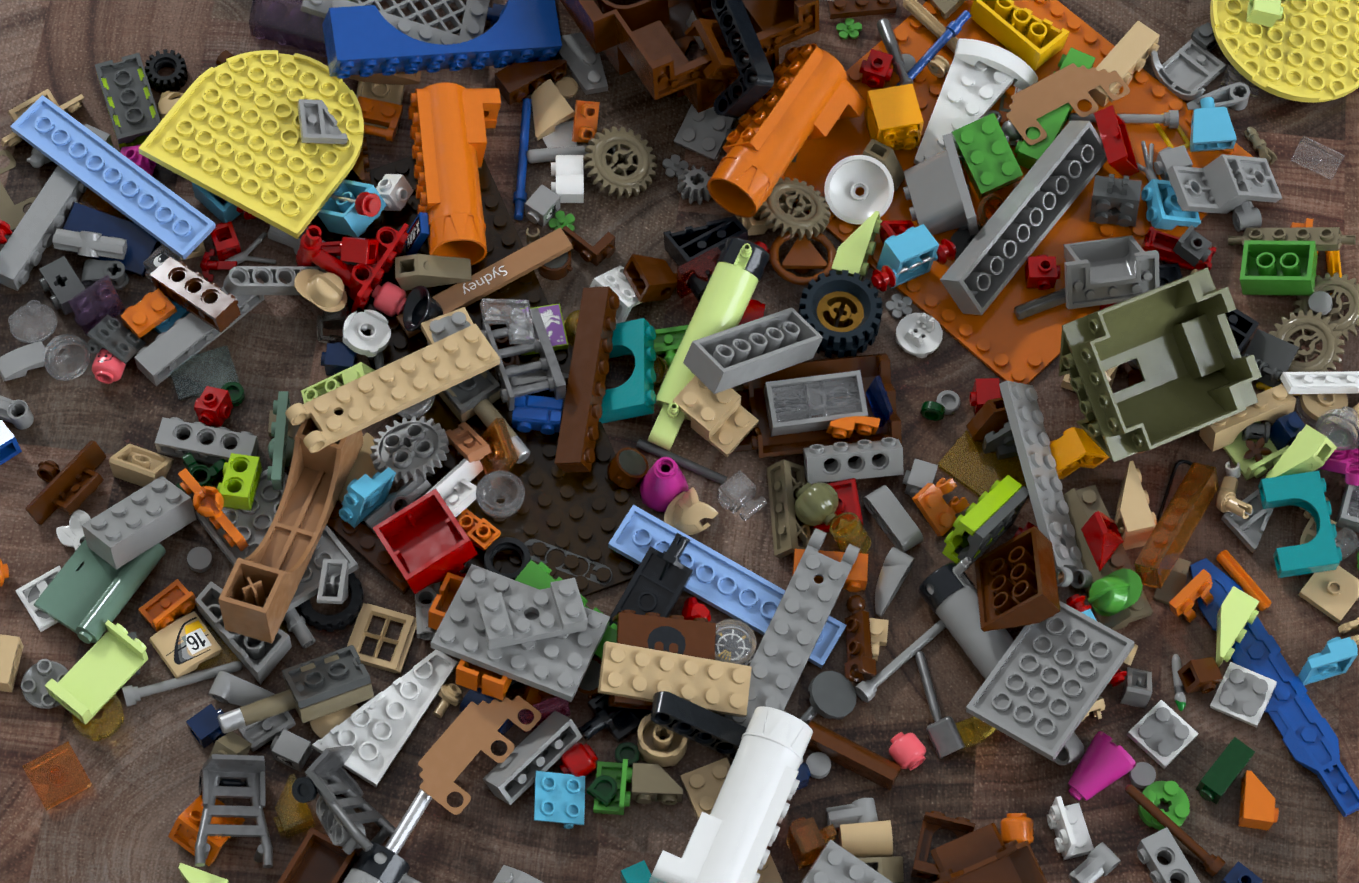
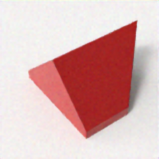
(1102, 537)

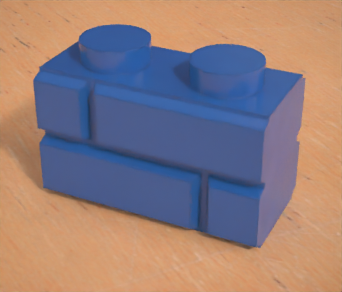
(537, 414)

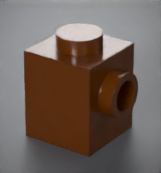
(1200, 675)

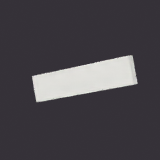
(1321, 382)

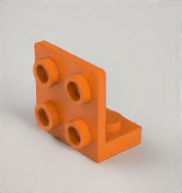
(187, 825)

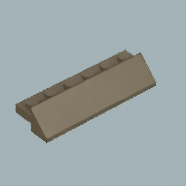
(1082, 506)

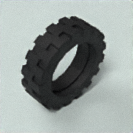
(339, 620)

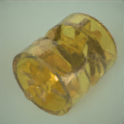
(848, 529)

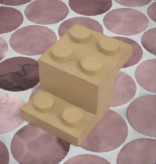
(716, 416)

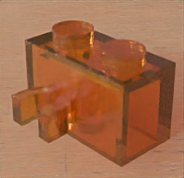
(807, 841)

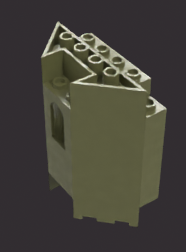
(1185, 362)

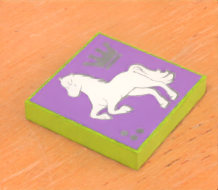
(554, 326)

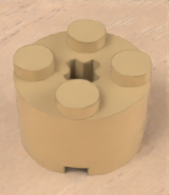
(657, 751)

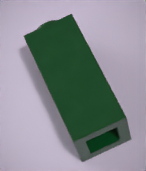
(1225, 771)

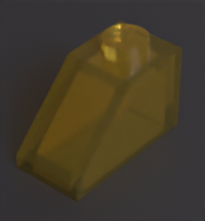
(292, 815)

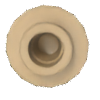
(450, 694)

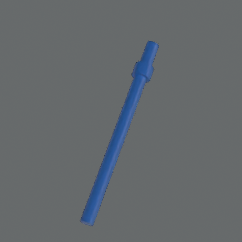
(952, 30)
(520, 195)

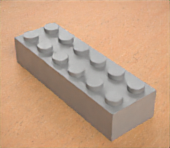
(752, 350)

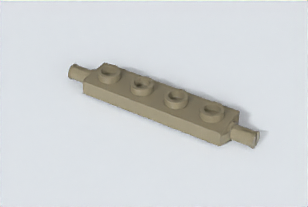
(1325, 237)

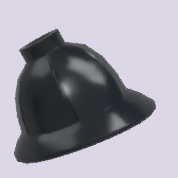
(419, 308)

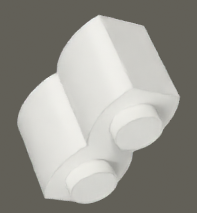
(569, 178)

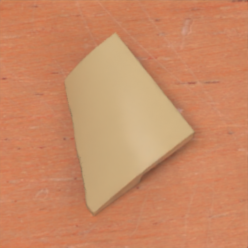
(549, 109)

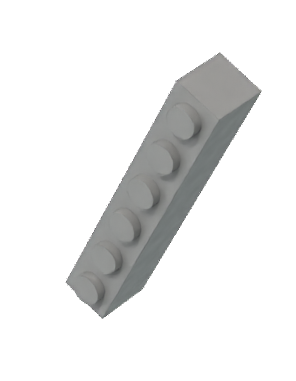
(184, 340)

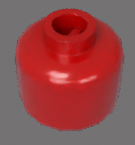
(579, 760)

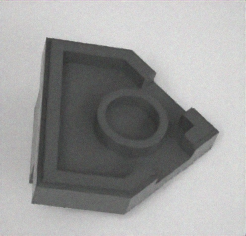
(1001, 443)

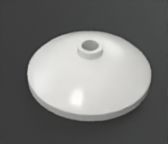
(855, 173)

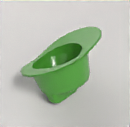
(1115, 592)

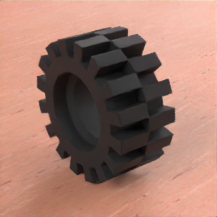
(166, 60)

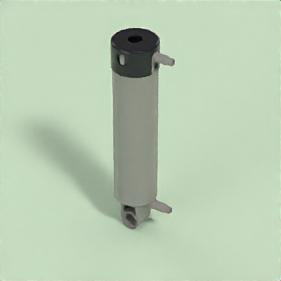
(955, 602)

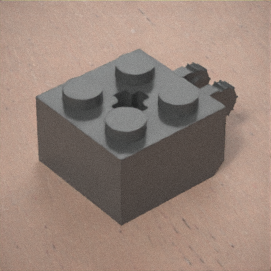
(1115, 200)

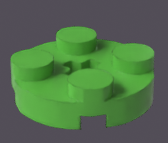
(1169, 793)

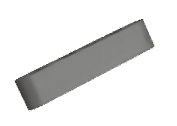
(270, 276)

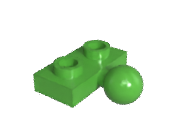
(668, 341)

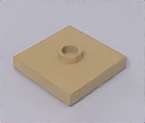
(1332, 592)

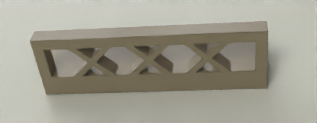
(782, 507)

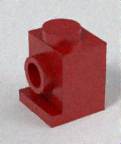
(225, 241)

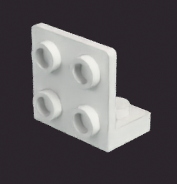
(619, 284)
(1070, 829)

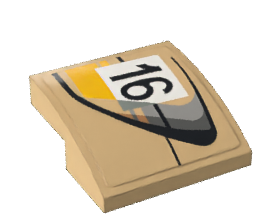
(185, 644)

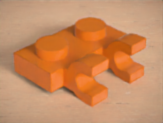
(934, 507)
(1184, 600)

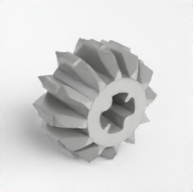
(694, 184)

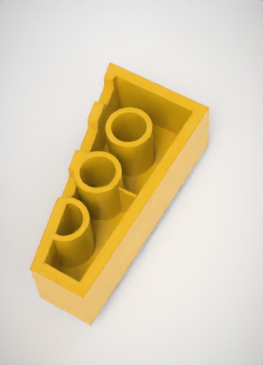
(1019, 30)

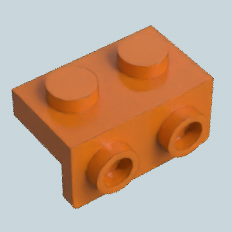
(148, 313)
(168, 606)

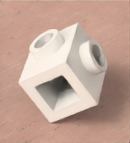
(394, 191)

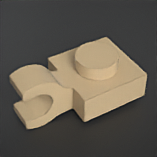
(879, 634)

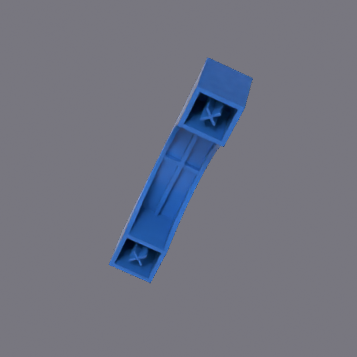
(367, 44)

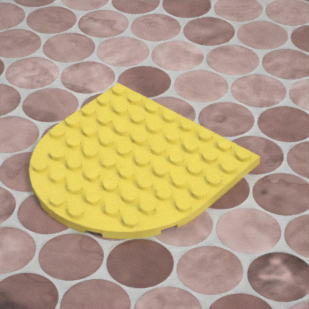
(1305, 54)
(243, 136)

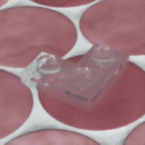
(514, 314)

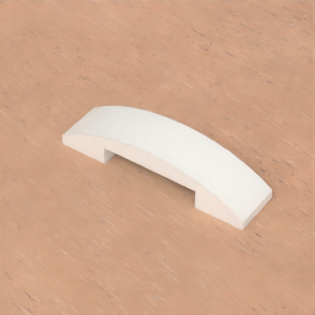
(998, 58)

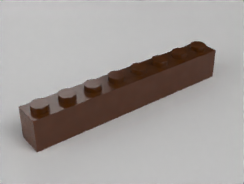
(587, 380)

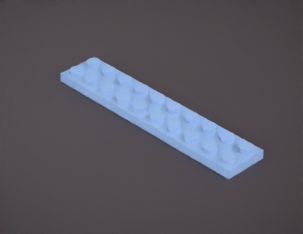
(113, 177)
(716, 578)

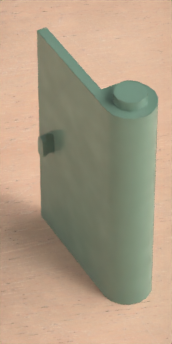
(94, 592)

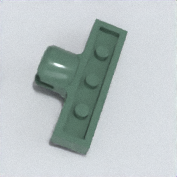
(282, 445)

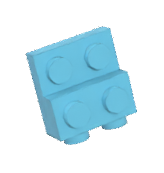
(1163, 207)
(365, 496)
(1332, 660)

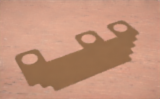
(1057, 89)
(469, 733)

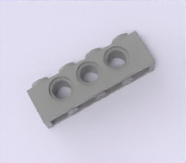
(172, 429)
(864, 467)
(1164, 845)

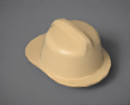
(321, 289)

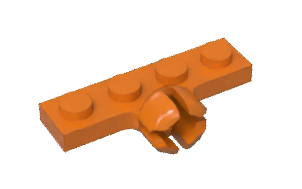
(209, 504)

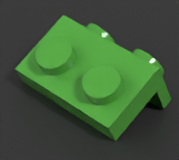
(621, 774)

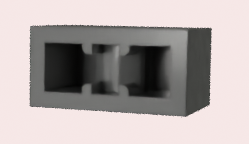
(60, 274)

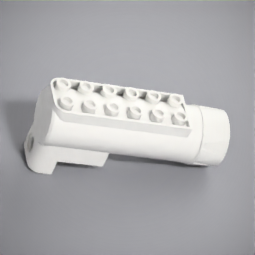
(752, 800)

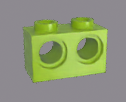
(243, 482)

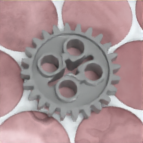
(410, 448)

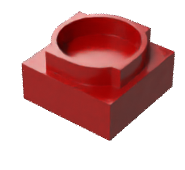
(425, 541)

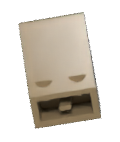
(1132, 511)

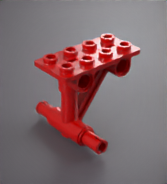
(359, 278)

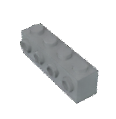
(533, 754)

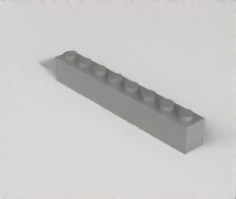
(40, 223)

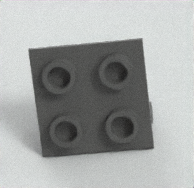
(114, 338)
(1272, 356)

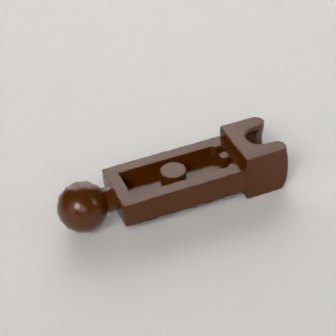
(858, 641)

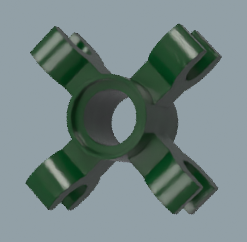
(199, 471)

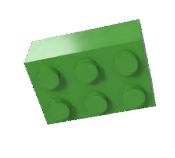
(986, 155)
(1278, 267)

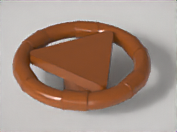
(801, 258)

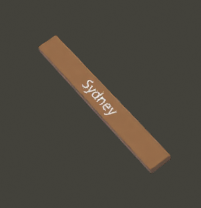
(501, 273)

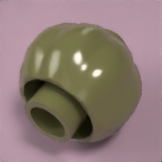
(816, 504)

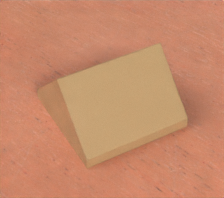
(139, 465)

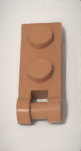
(468, 442)

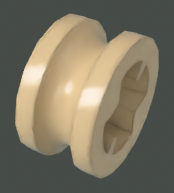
(938, 66)

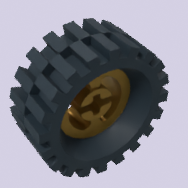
(823, 302)

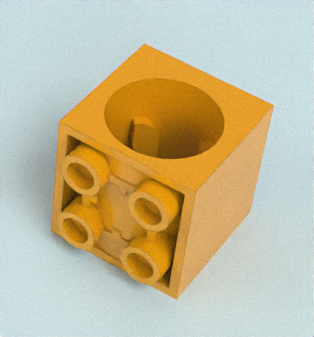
(894, 117)

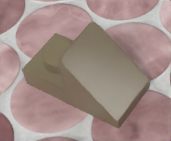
(1173, 583)

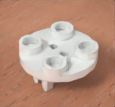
(913, 342)

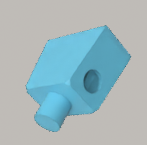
(1211, 128)

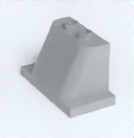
(940, 192)
(1108, 271)

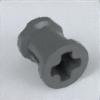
(1256, 431)

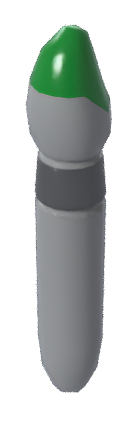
(1179, 698)

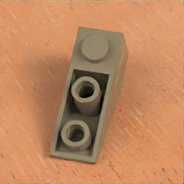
(431, 270)

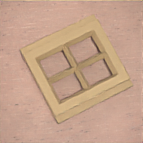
(402, 644)

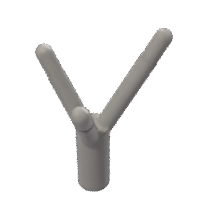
(1148, 170)
(243, 256)

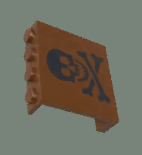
(663, 634)

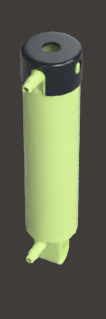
(719, 309)

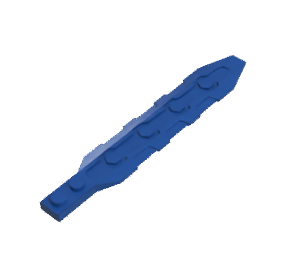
(1290, 708)

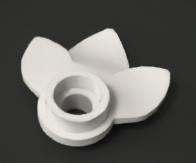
(73, 535)

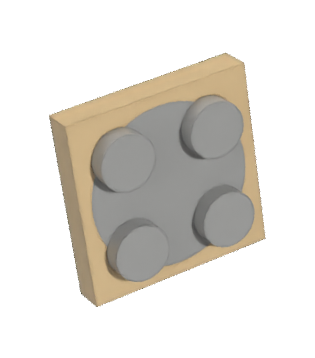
(446, 325)

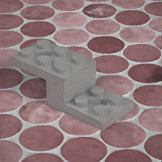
(1223, 184)

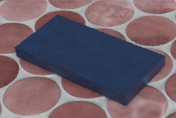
(139, 242)

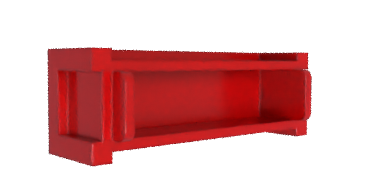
(1164, 245)

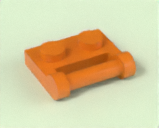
(381, 114)

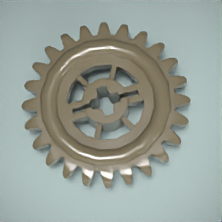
(616, 177)
(797, 222)
(1339, 287)
(1323, 332)

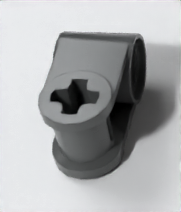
(96, 269)

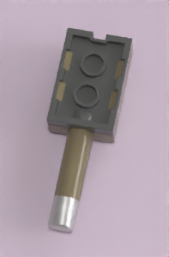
(477, 397)
(311, 689)

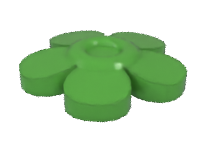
(849, 29)
(562, 221)

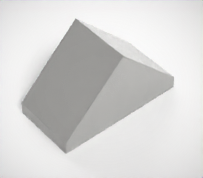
(336, 590)
(1137, 688)

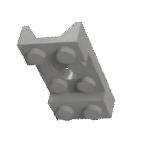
(557, 607)

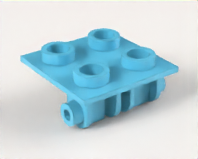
(559, 798)

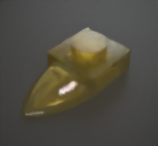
(973, 731)

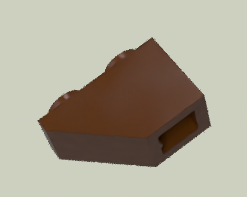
(989, 418)

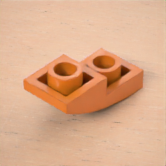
(844, 427)
(478, 530)

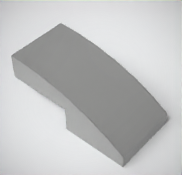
(19, 361)

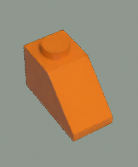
(1256, 804)

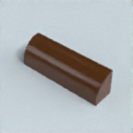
(853, 756)

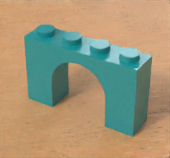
(637, 394)
(1307, 492)

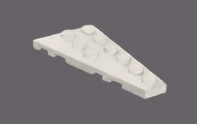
(963, 99)
(389, 718)

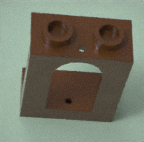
(720, 67)
(931, 823)

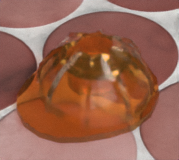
(988, 207)

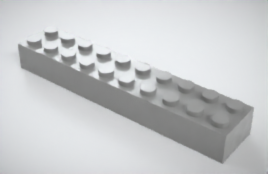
(1025, 218)

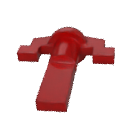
(207, 265)

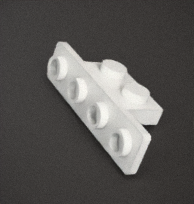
(456, 486)

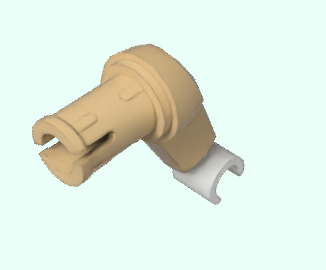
(1226, 494)

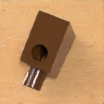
(650, 278)

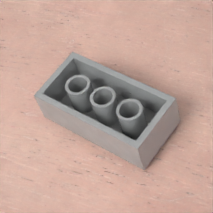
(139, 522)

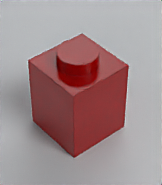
(359, 250)

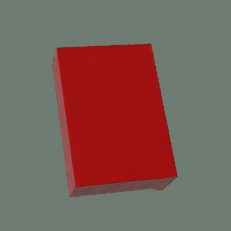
(1116, 141)

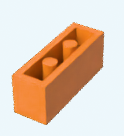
(857, 577)

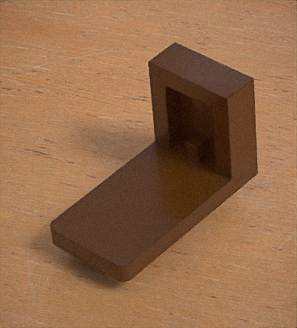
(595, 254)

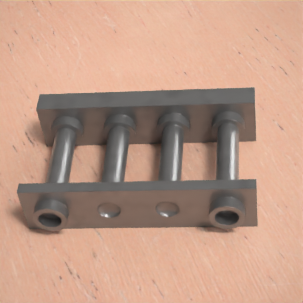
(547, 363)

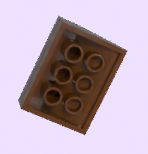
(1017, 582)

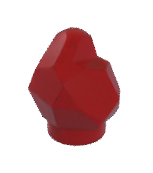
(693, 609)

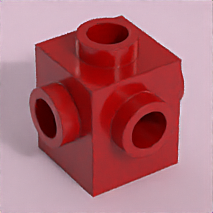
(877, 69)
(1041, 272)
(213, 406)

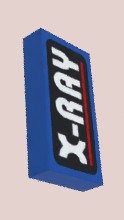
(417, 233)

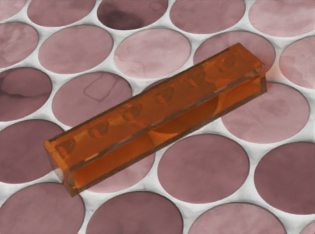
(1176, 525)

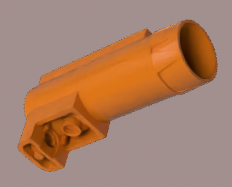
(801, 106)
(448, 151)

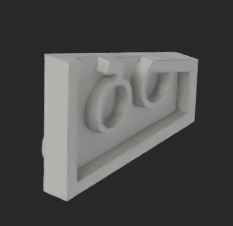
(583, 63)

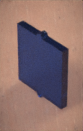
(879, 401)

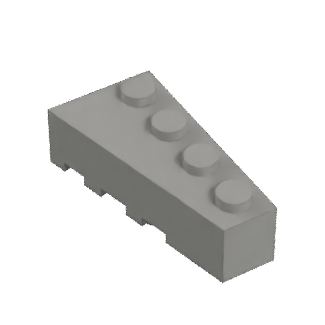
(255, 654)

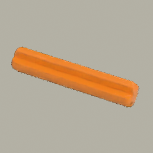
(1243, 579)

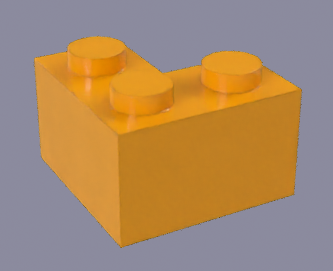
(1074, 451)

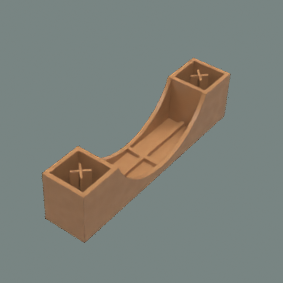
(267, 580)

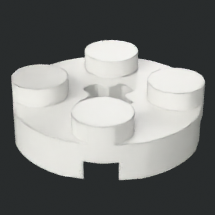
(364, 344)

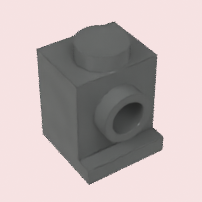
(1205, 37)
(1193, 247)

